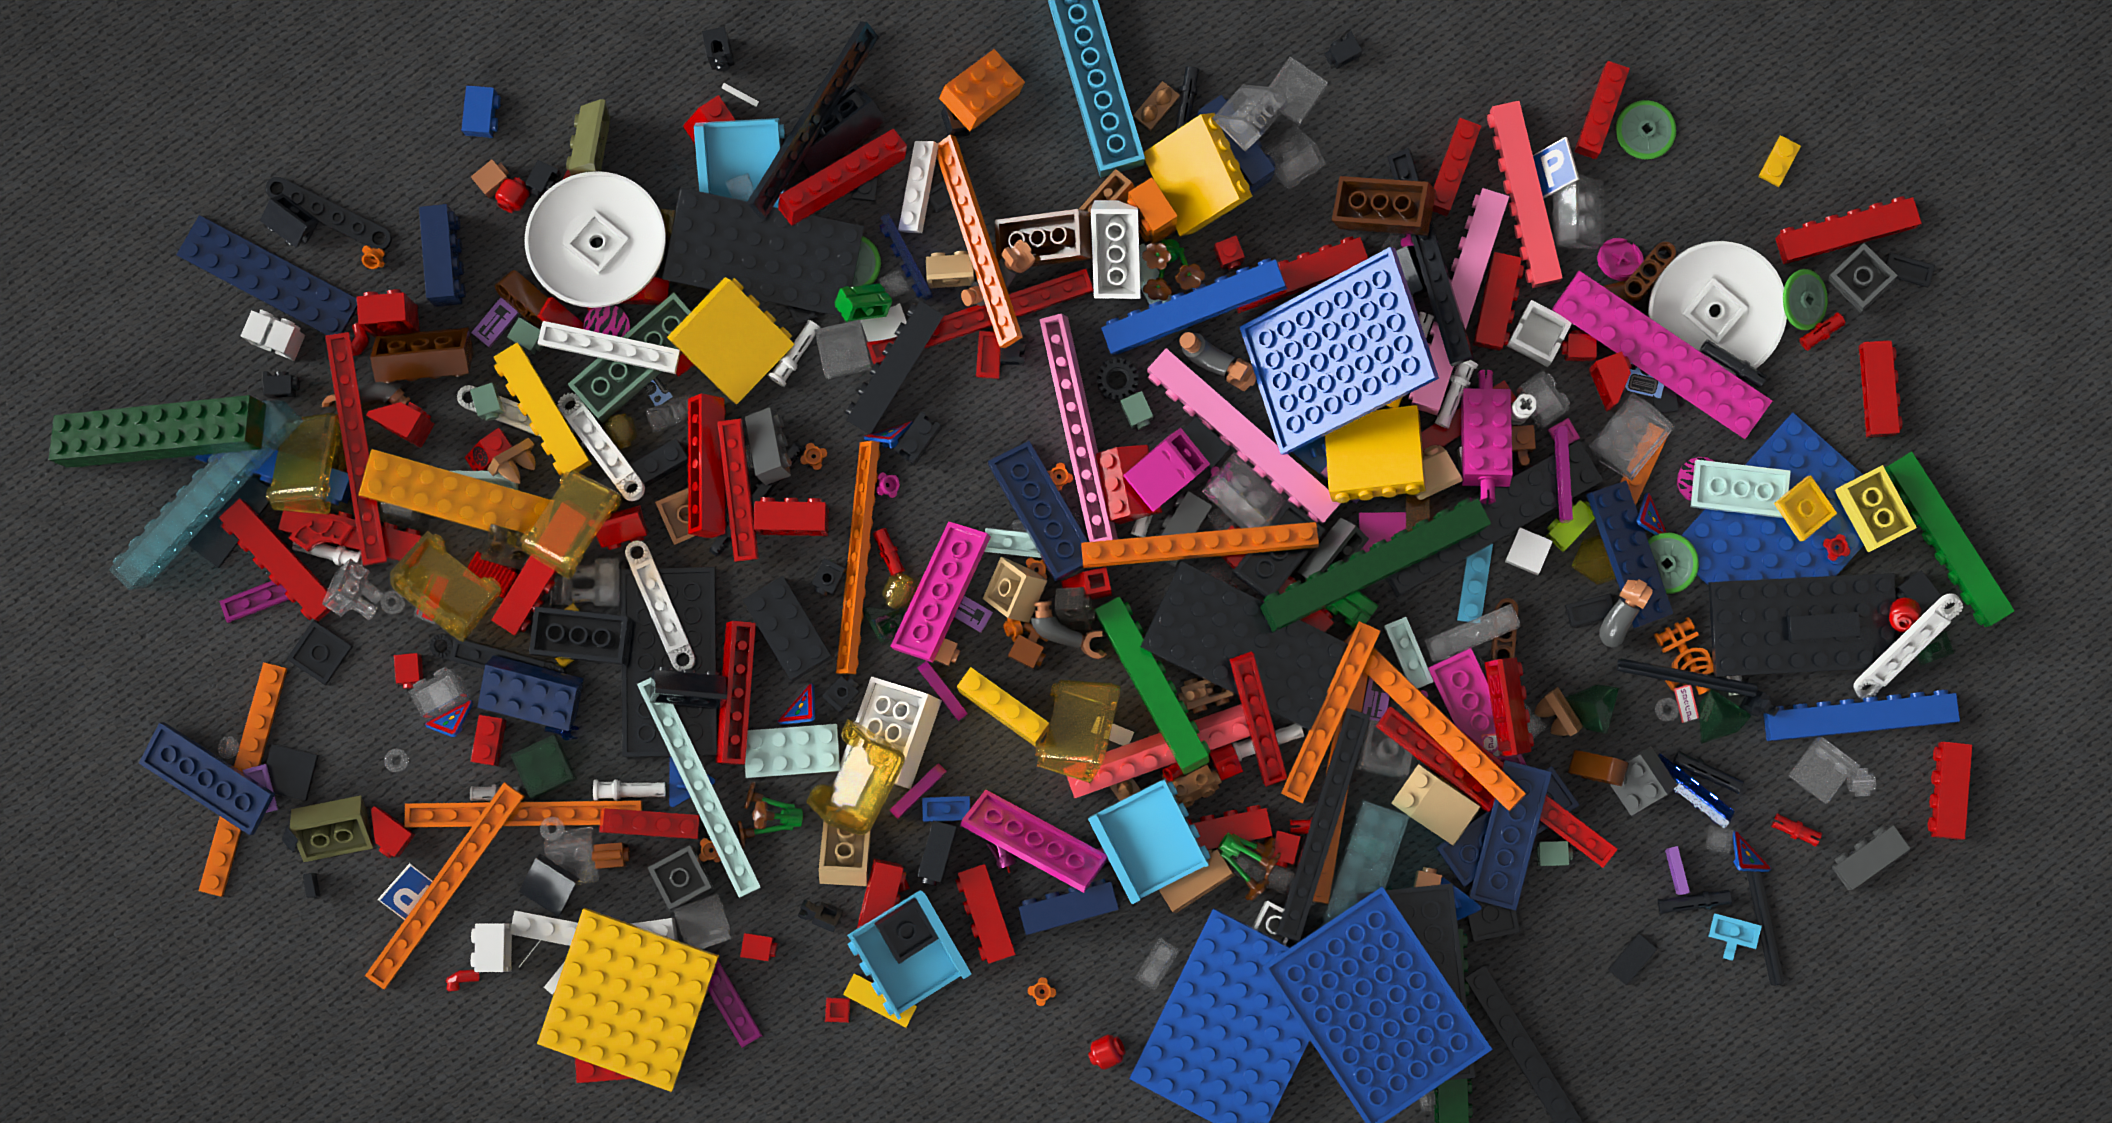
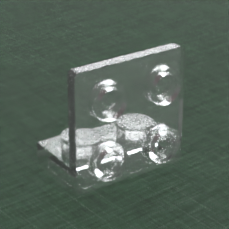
(1823, 769)
(574, 854)
(703, 923)

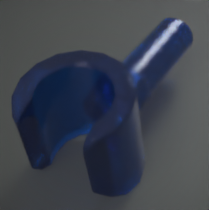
(566, 735)

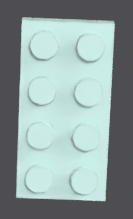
(1738, 488)
(792, 751)

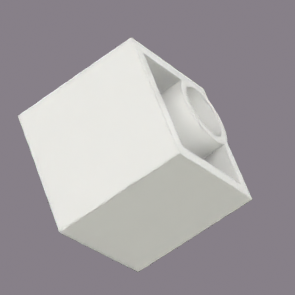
(1528, 551)
(1268, 921)

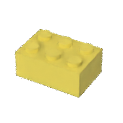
(1875, 508)

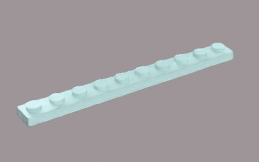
(702, 793)

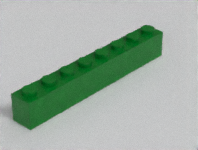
(1949, 541)
(1152, 686)

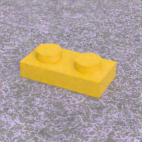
(1779, 161)

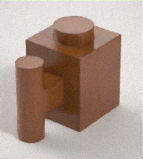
(1523, 442)
(1026, 650)
(610, 855)

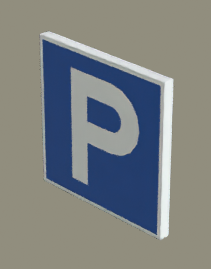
(1555, 167)
(405, 891)

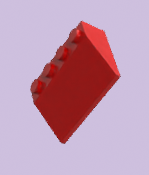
(1508, 707)

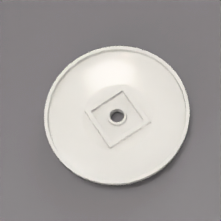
(589, 208)
(1737, 281)

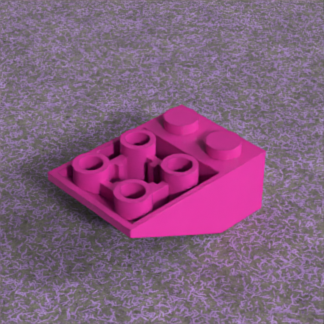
(1166, 469)

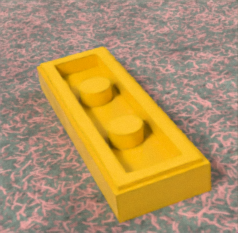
(863, 993)

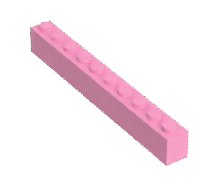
(1466, 283)
(1077, 426)
(1242, 435)

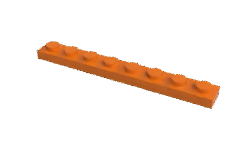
(1331, 712)

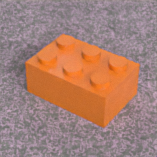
(981, 90)
(1154, 212)

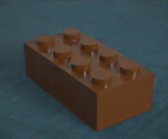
(1383, 205)
(1051, 236)
(422, 355)

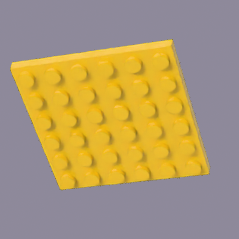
(628, 999)

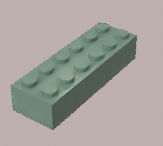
(610, 384)

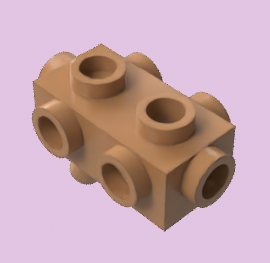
(1199, 694)
(1196, 785)

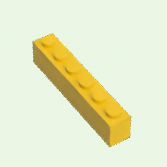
(541, 409)

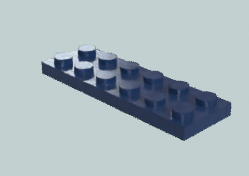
(1040, 509)
(1629, 547)
(207, 778)
(1510, 839)
(1465, 854)

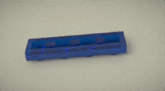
(900, 249)
(1698, 795)

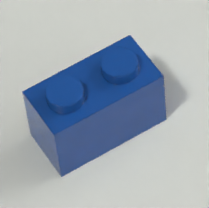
(480, 111)

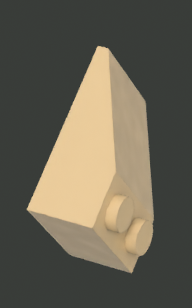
(1436, 804)
(844, 857)

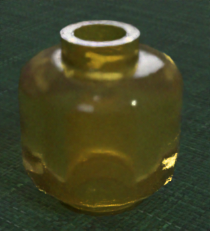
(621, 430)
(899, 590)

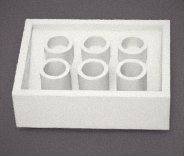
(900, 718)

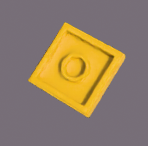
(1805, 508)

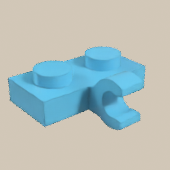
(1735, 933)

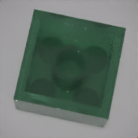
(543, 766)

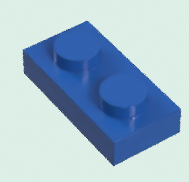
(945, 808)

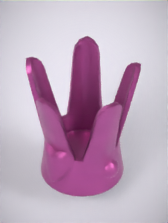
(1003, 857)

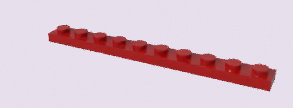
(978, 318)
(355, 446)
(1564, 822)

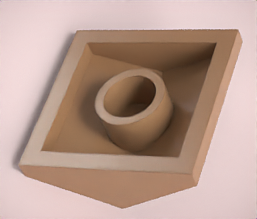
(675, 515)

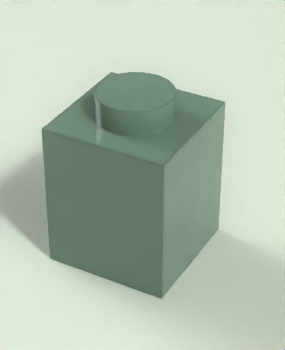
(525, 335)
(487, 402)
(1137, 411)
(1554, 853)

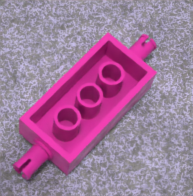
(1486, 437)

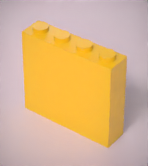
(1197, 173)
(731, 339)
(1376, 456)
(1003, 707)

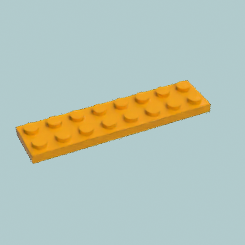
(448, 494)

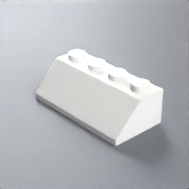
(1115, 250)

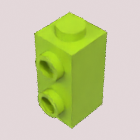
(1565, 533)

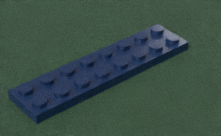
(268, 277)

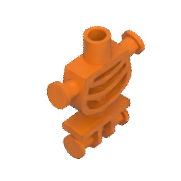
(1685, 653)

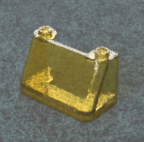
(305, 466)
(570, 522)
(443, 587)
(1078, 728)
(861, 782)

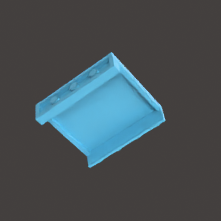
(735, 149)
(1149, 840)
(918, 975)

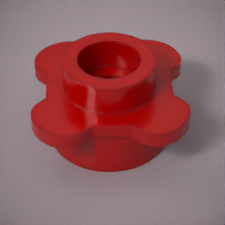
(1840, 541)

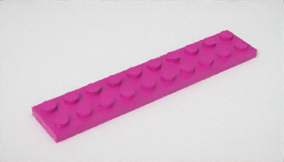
(1662, 354)

